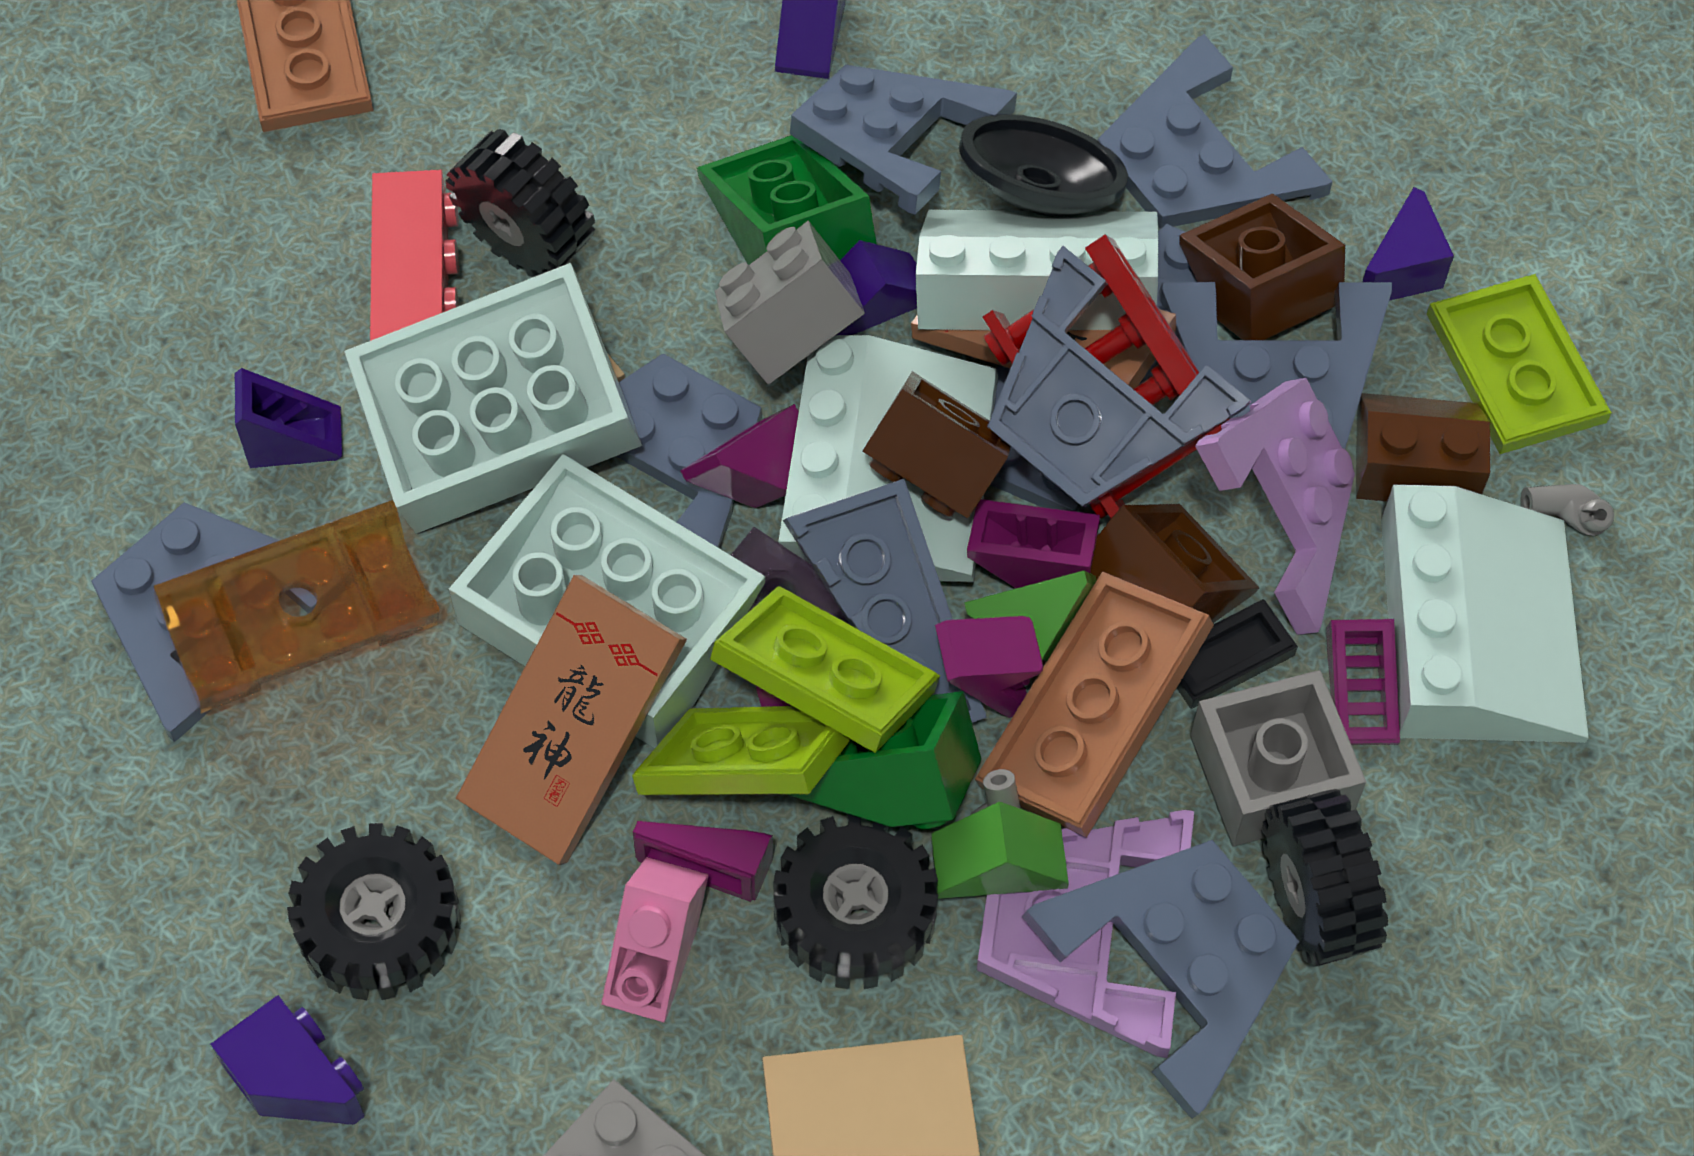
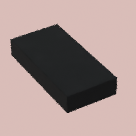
(1236, 652)

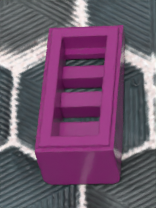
(1365, 632)
(731, 857)

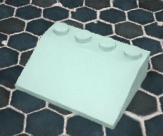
(1005, 257)
(490, 398)
(842, 402)
(598, 531)
(1481, 618)

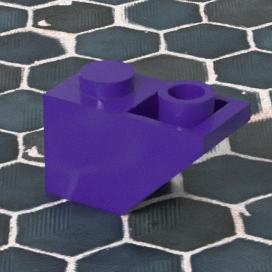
(284, 1071)

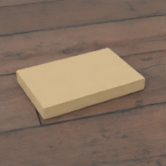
(872, 1100)

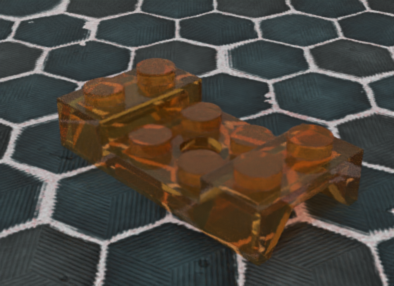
(239, 637)

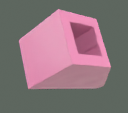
(653, 938)

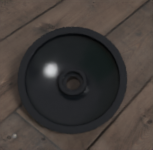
(1042, 164)

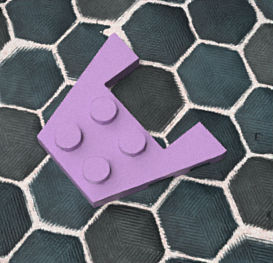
(1305, 480)
(1079, 983)

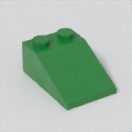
(784, 188)
(913, 776)

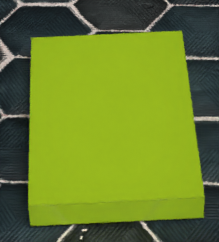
(1518, 363)
(825, 668)
(740, 753)

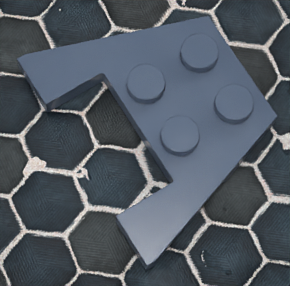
(879, 114)
(1182, 160)
(1256, 367)
(1078, 415)
(678, 422)
(174, 547)
(1200, 935)

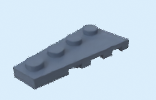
(881, 573)

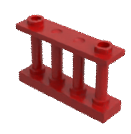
(1138, 327)

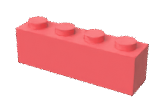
(411, 249)

